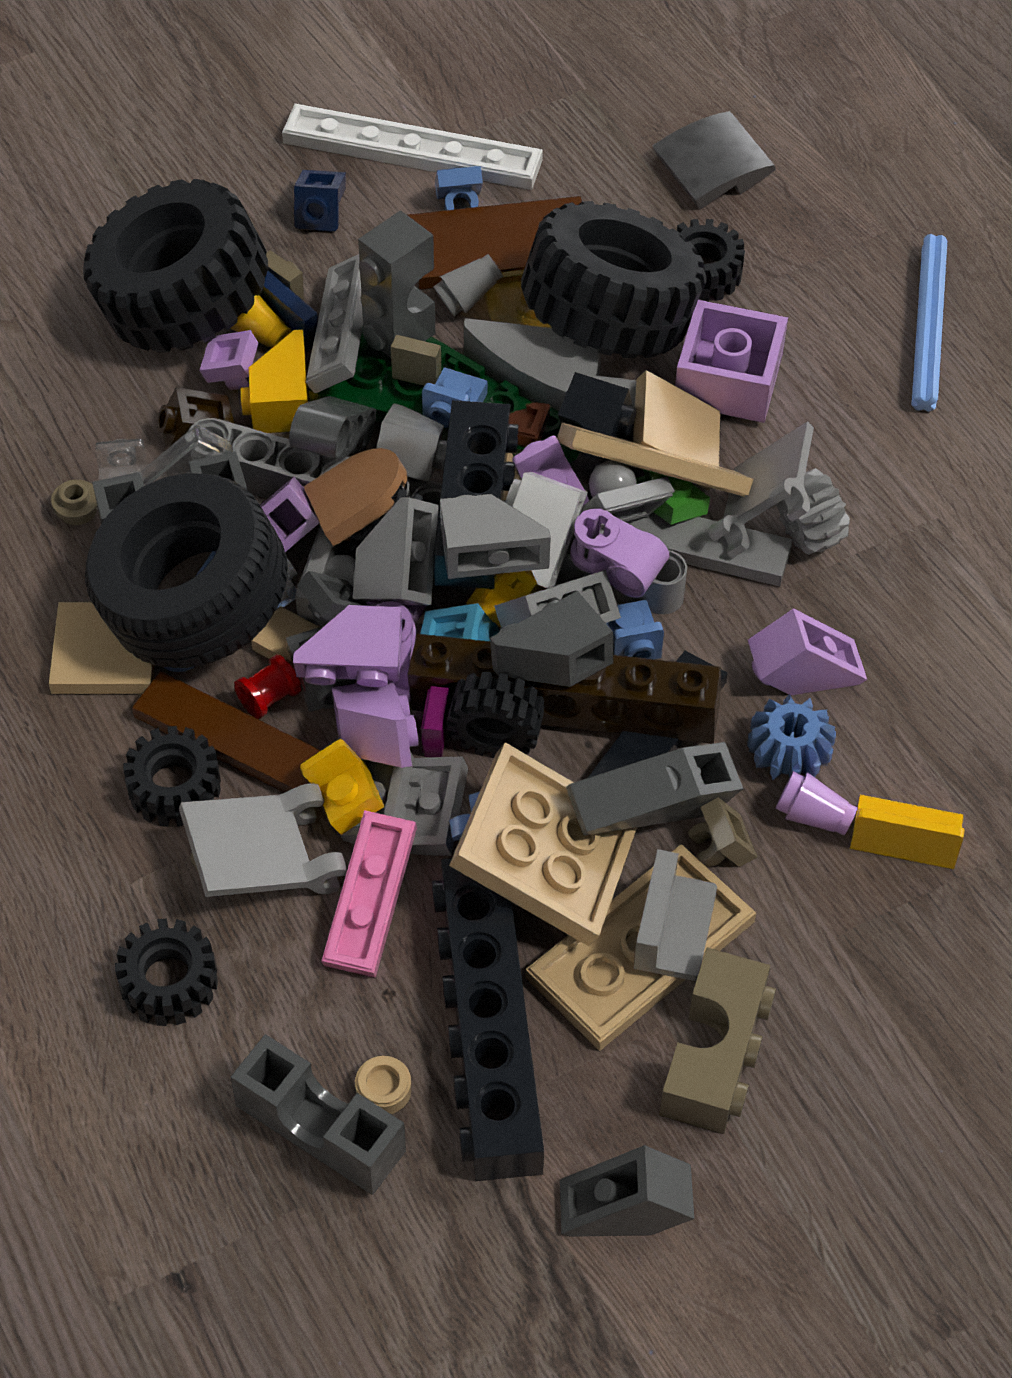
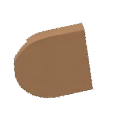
(356, 492)

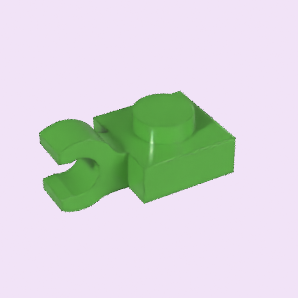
(684, 504)

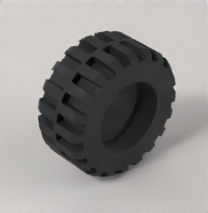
(176, 265)
(613, 279)

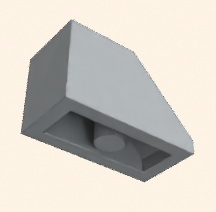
(414, 441)
(490, 537)
(398, 556)

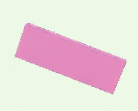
(369, 894)

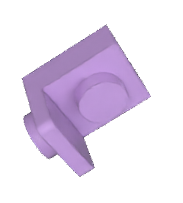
(547, 460)

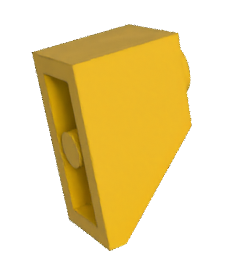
(277, 385)

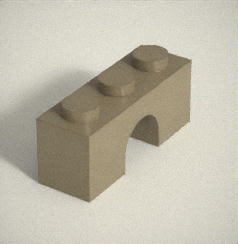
(705, 1081)

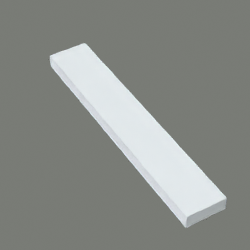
(410, 145)

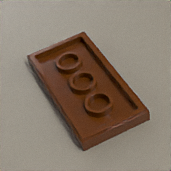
(472, 233)

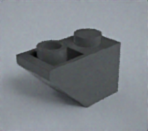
(555, 644)

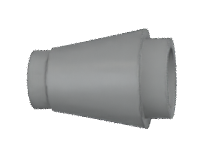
(467, 284)

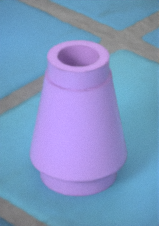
(815, 804)

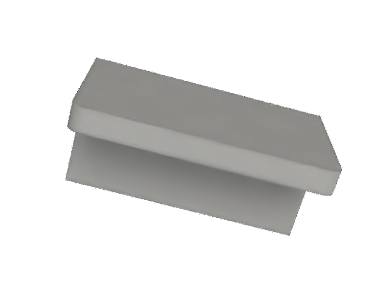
(674, 921)

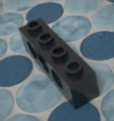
(475, 466)

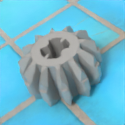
(826, 519)

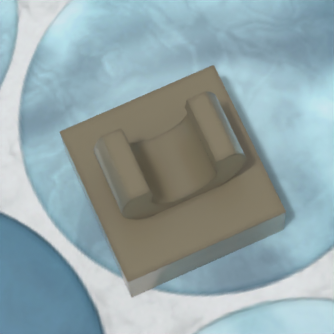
(727, 834)

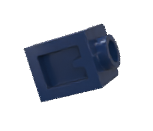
(318, 199)

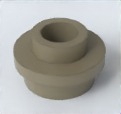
(74, 502)

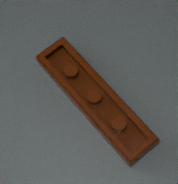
(236, 736)

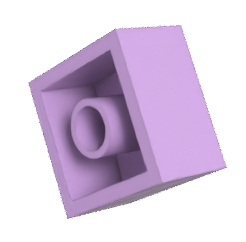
(732, 359)

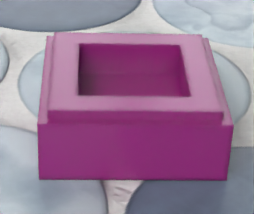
(434, 721)

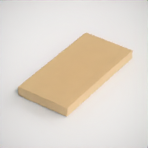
(598, 982)

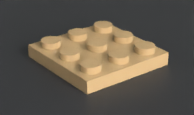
(532, 849)

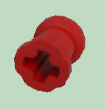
(267, 686)

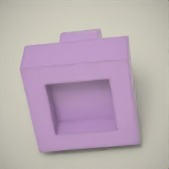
(229, 359)

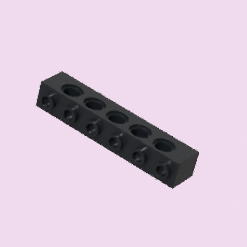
(514, 1144)

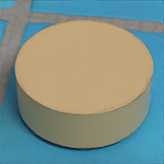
(384, 1083)

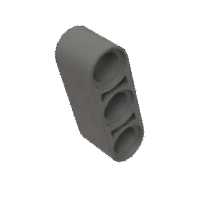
(332, 427)

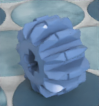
(791, 738)

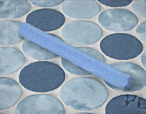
(929, 323)

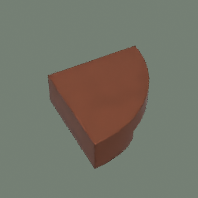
(531, 422)

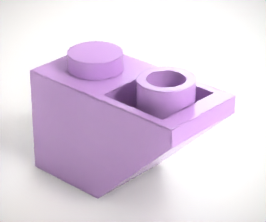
(354, 645)
(375, 723)

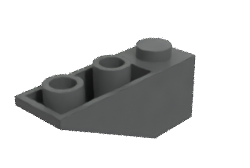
(655, 789)

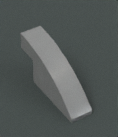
(534, 360)

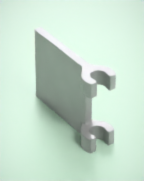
(776, 476)
(258, 844)

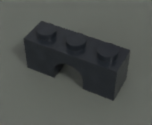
(598, 408)

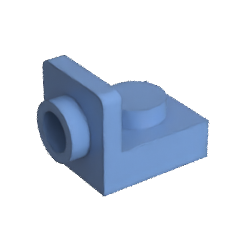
(448, 387)
(636, 632)

